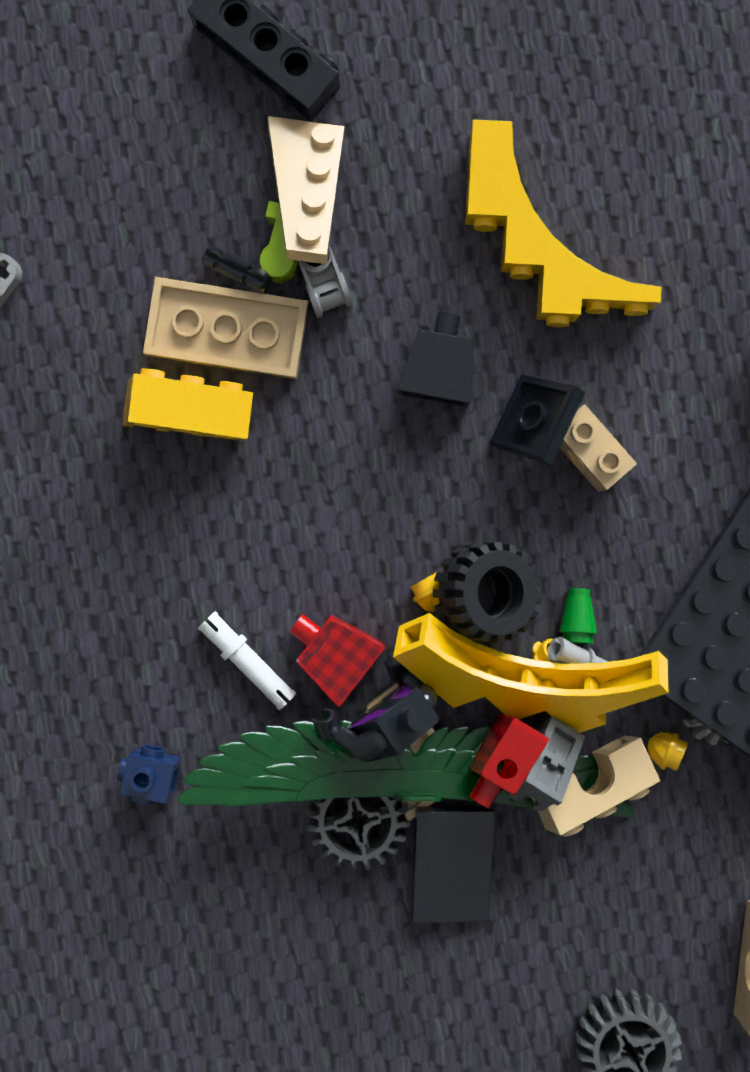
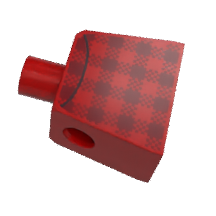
(335, 654)
(517, 747)

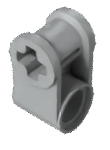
(325, 285)

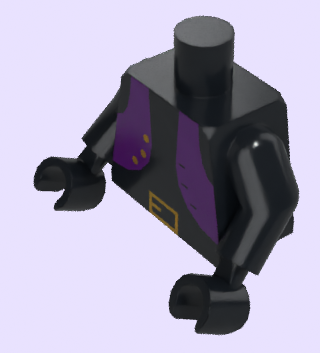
(389, 724)

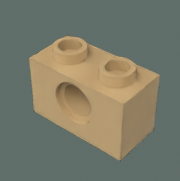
(595, 450)

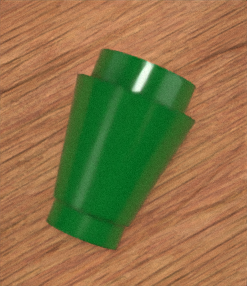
(578, 617)

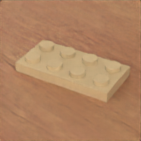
(226, 328)

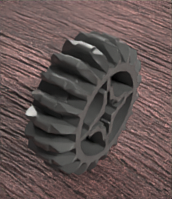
(341, 822)
(658, 1030)

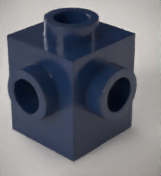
(149, 775)

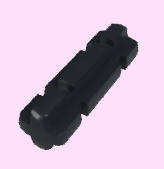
(236, 269)

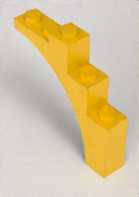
(528, 246)
(521, 686)

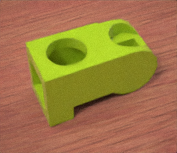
(273, 256)

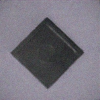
(537, 418)

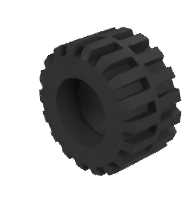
(514, 592)

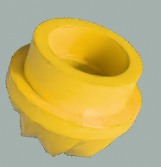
(424, 593)
(667, 750)

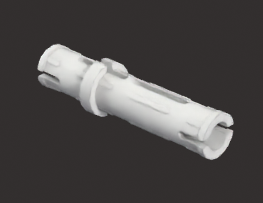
(246, 660)

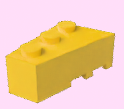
(187, 405)

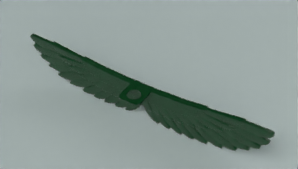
(301, 767)

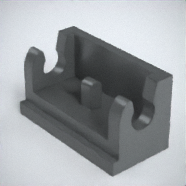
(554, 767)

